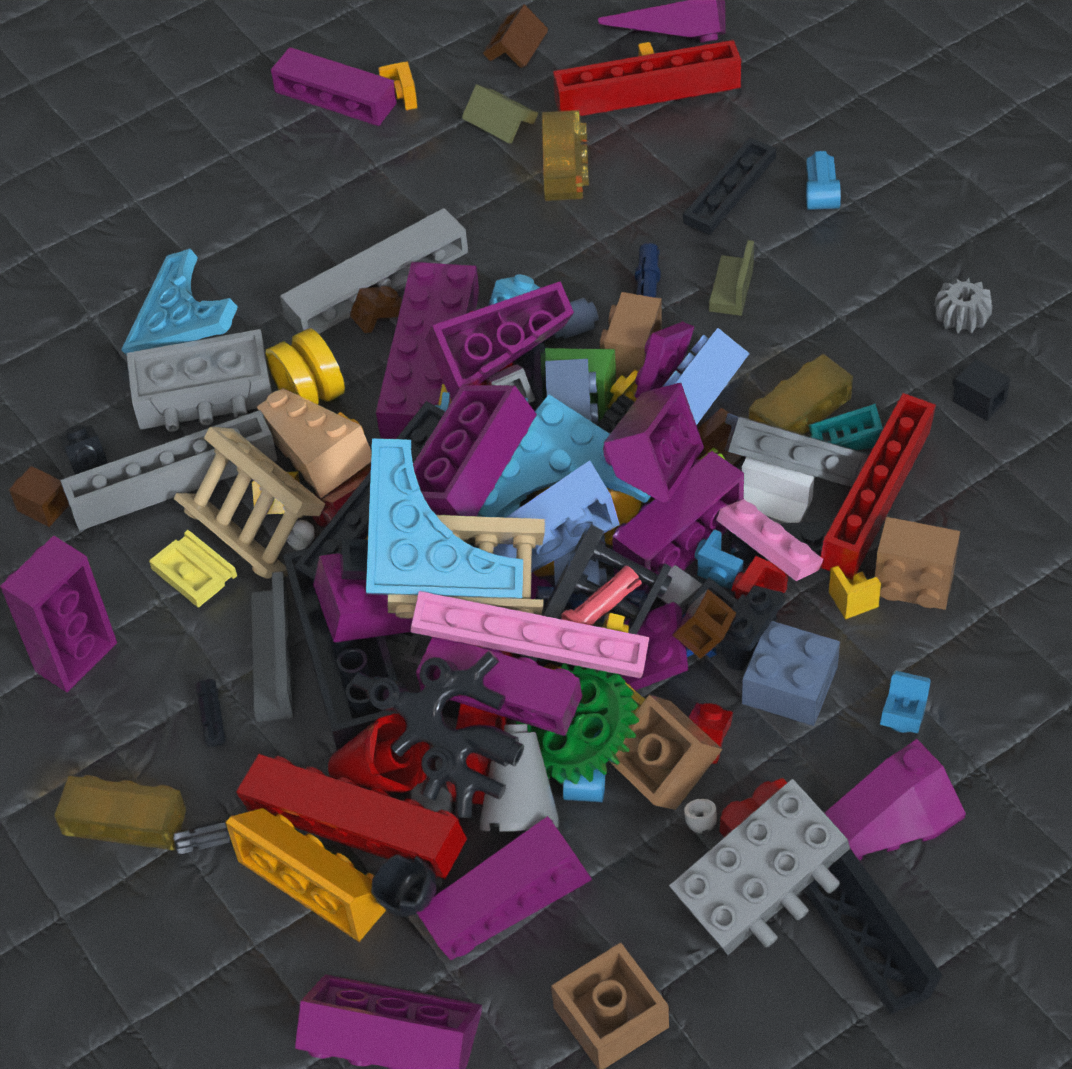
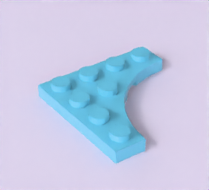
(172, 313)
(551, 450)
(413, 547)

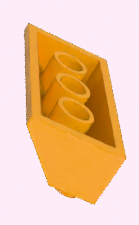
(305, 870)

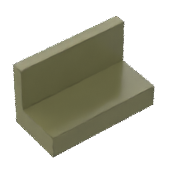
(497, 113)
(732, 282)

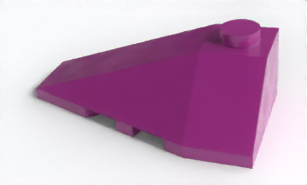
(683, 19)
(898, 803)

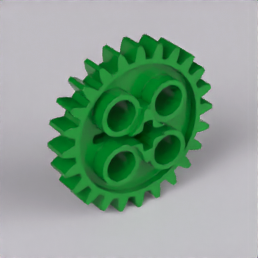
(608, 710)

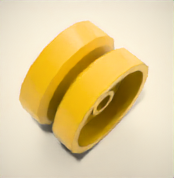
(306, 367)

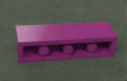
(334, 86)
(531, 691)

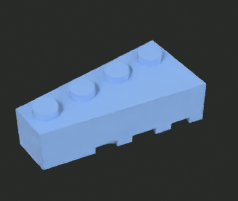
(708, 371)
(567, 510)

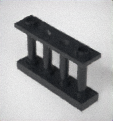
(575, 581)

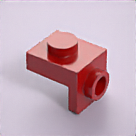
(761, 574)
(712, 721)

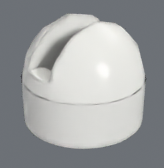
(301, 535)
(698, 807)

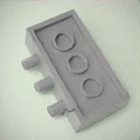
(199, 380)
(762, 869)

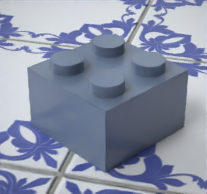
(790, 672)

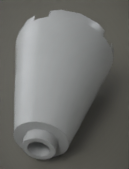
(527, 789)

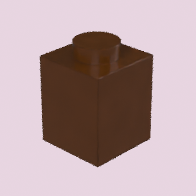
(39, 496)

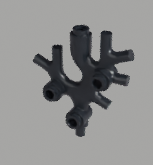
(425, 724)

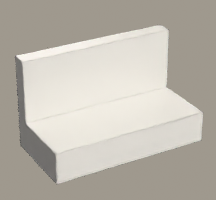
(777, 491)

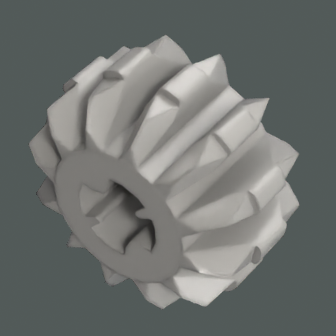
(963, 305)

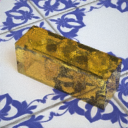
(564, 155)
(805, 397)
(120, 812)

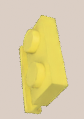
(192, 568)

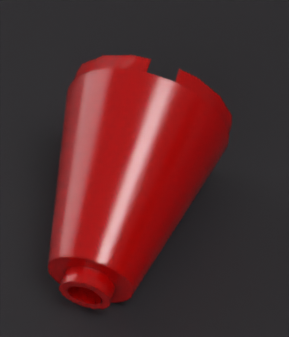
(373, 763)

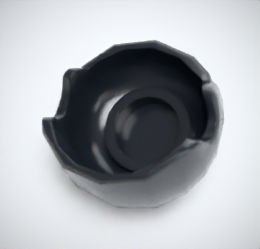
(404, 885)

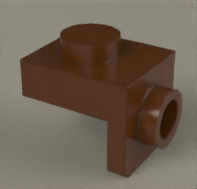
(375, 304)

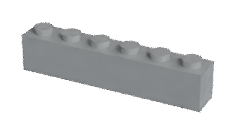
(331, 294)
(156, 473)

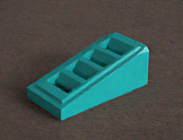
(857, 419)

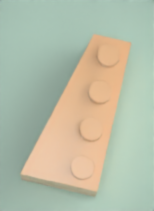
(315, 440)

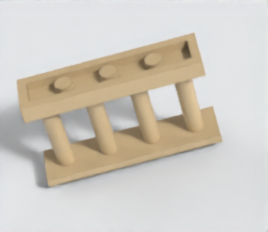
(273, 483)
(487, 534)

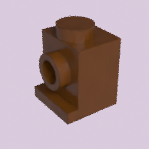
(704, 624)

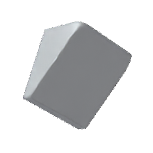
(513, 376)
(681, 588)

